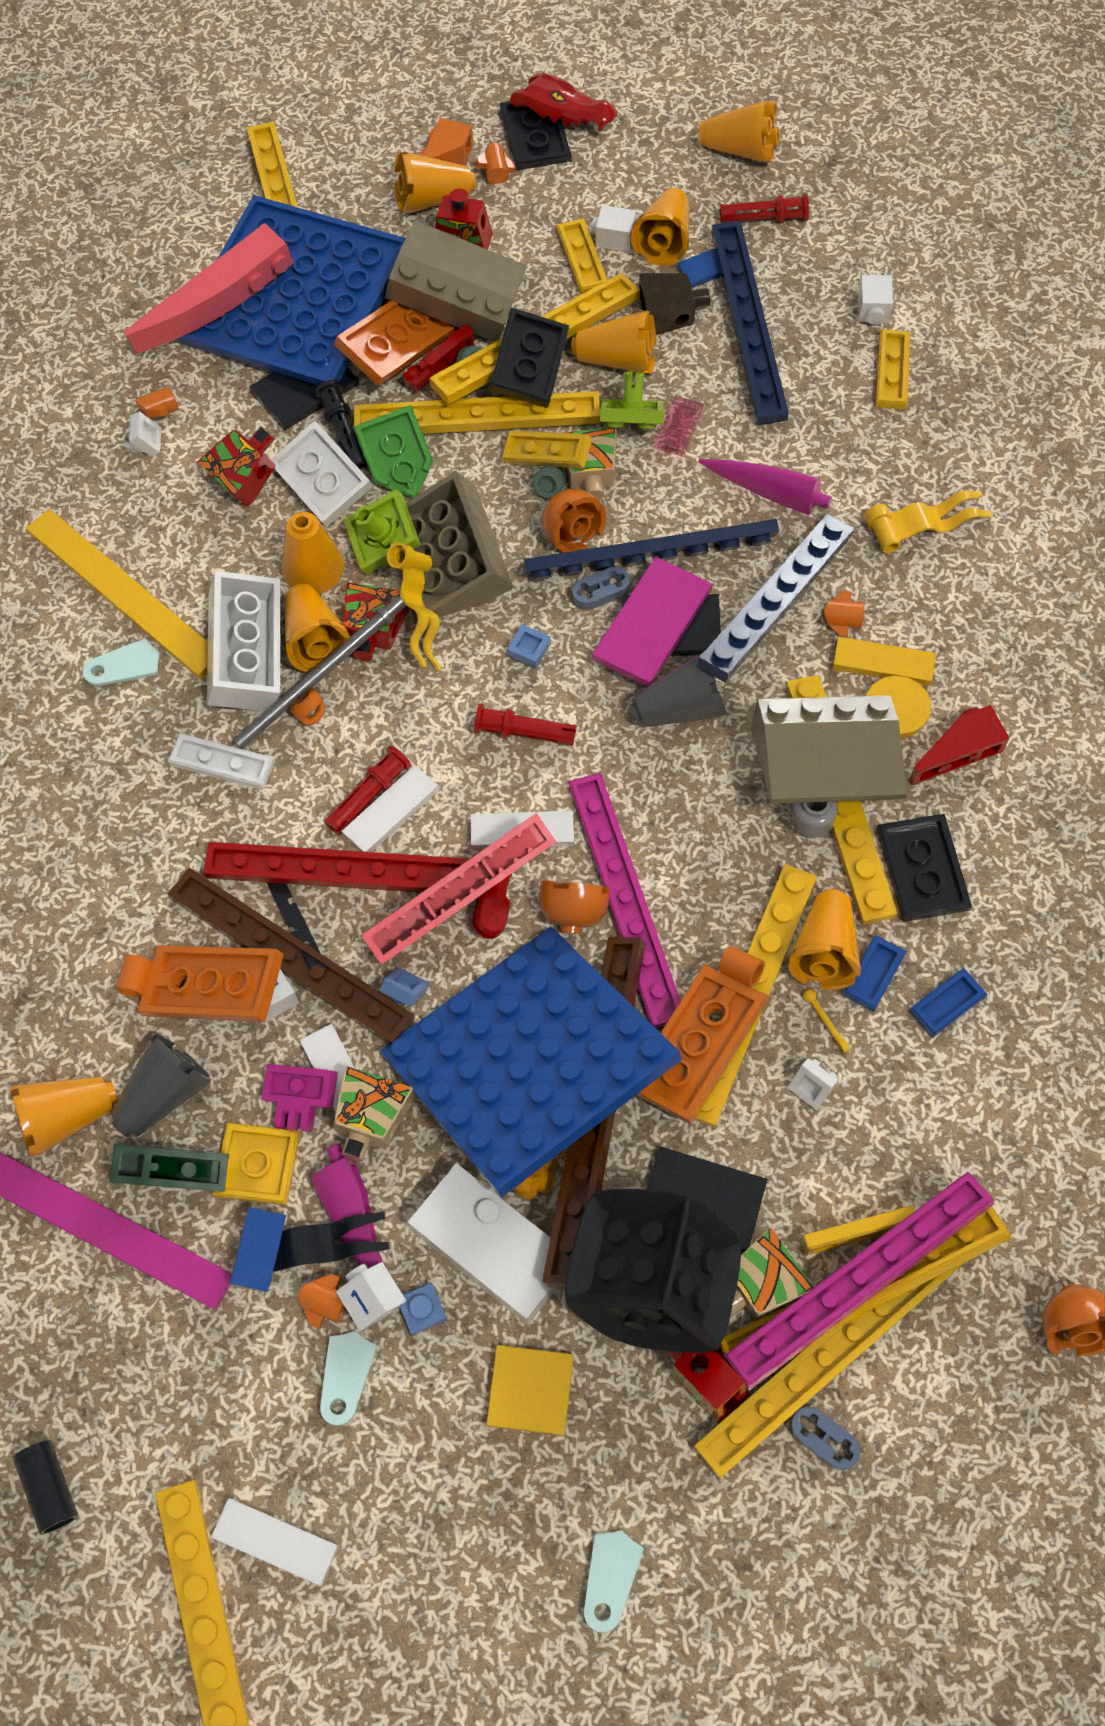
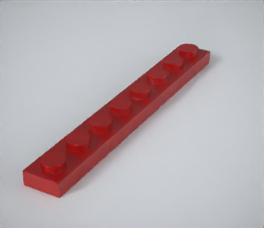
(326, 867)

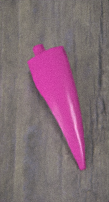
(777, 484)
(344, 1196)

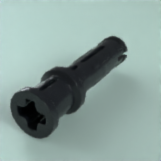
(338, 415)

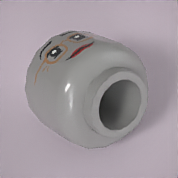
(813, 818)

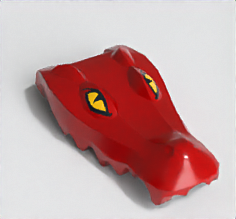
(559, 99)

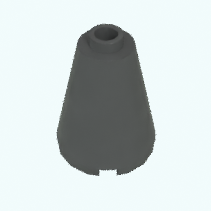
(679, 697)
(157, 1086)

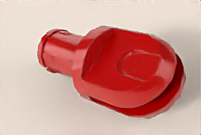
(492, 911)

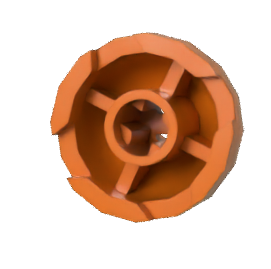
(573, 515)
(573, 904)
(1080, 1313)

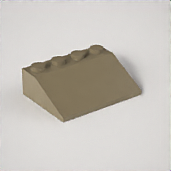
(455, 280)
(462, 547)
(829, 749)

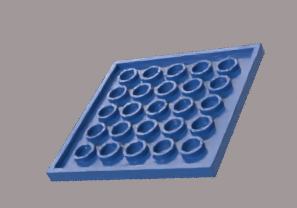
(295, 318)
(529, 1059)

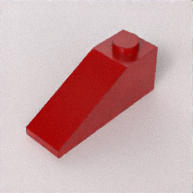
(970, 739)

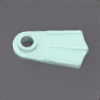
(123, 664)
(345, 1375)
(610, 1577)

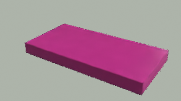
(652, 622)

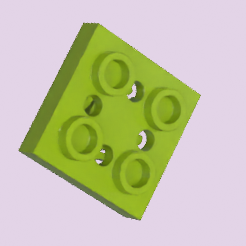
(632, 407)
(378, 527)

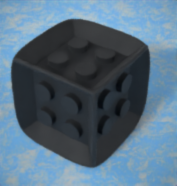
(654, 1270)

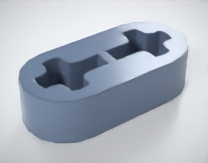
(600, 587)
(830, 1430)

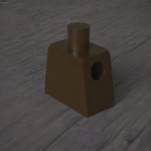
(671, 300)

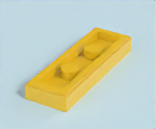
(581, 254)
(893, 369)
(546, 449)
(883, 660)
(853, 1231)

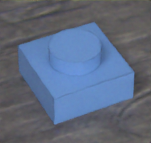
(529, 646)
(404, 987)
(422, 1309)

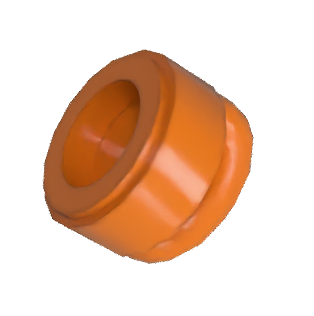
(306, 705)

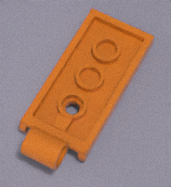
(390, 340)
(219, 982)
(705, 1044)

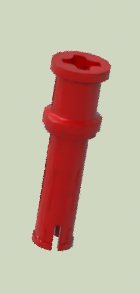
(780, 212)
(509, 724)
(377, 779)

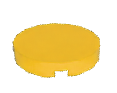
(909, 700)

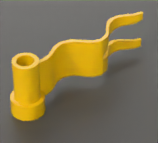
(918, 517)
(414, 566)

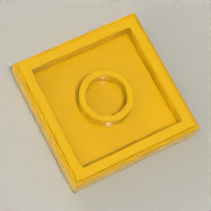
(259, 1163)
(530, 1390)

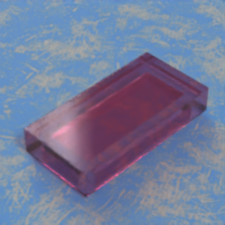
(679, 426)

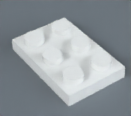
(321, 473)

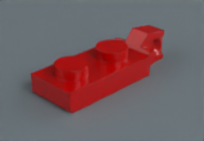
(438, 359)

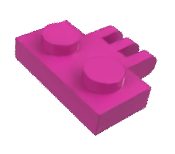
(298, 1094)

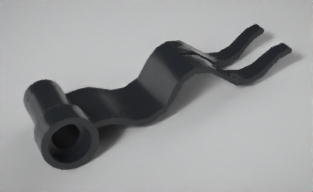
(315, 1242)

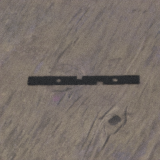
(294, 917)

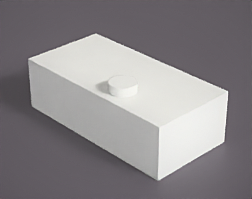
(243, 641)
(486, 1242)

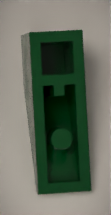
(168, 1167)

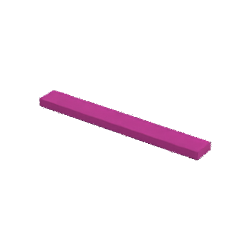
(626, 896)
(113, 1233)
(858, 1280)

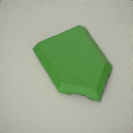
(396, 451)

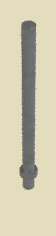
(383, 617)

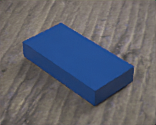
(700, 268)
(877, 971)
(948, 1002)
(257, 1249)

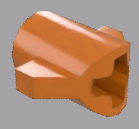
(495, 163)
(157, 403)
(843, 613)
(321, 1300)

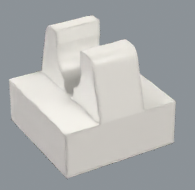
(143, 435)
(812, 1083)

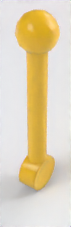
(810, 996)

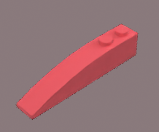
(214, 290)
(458, 889)

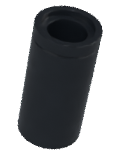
(45, 1487)

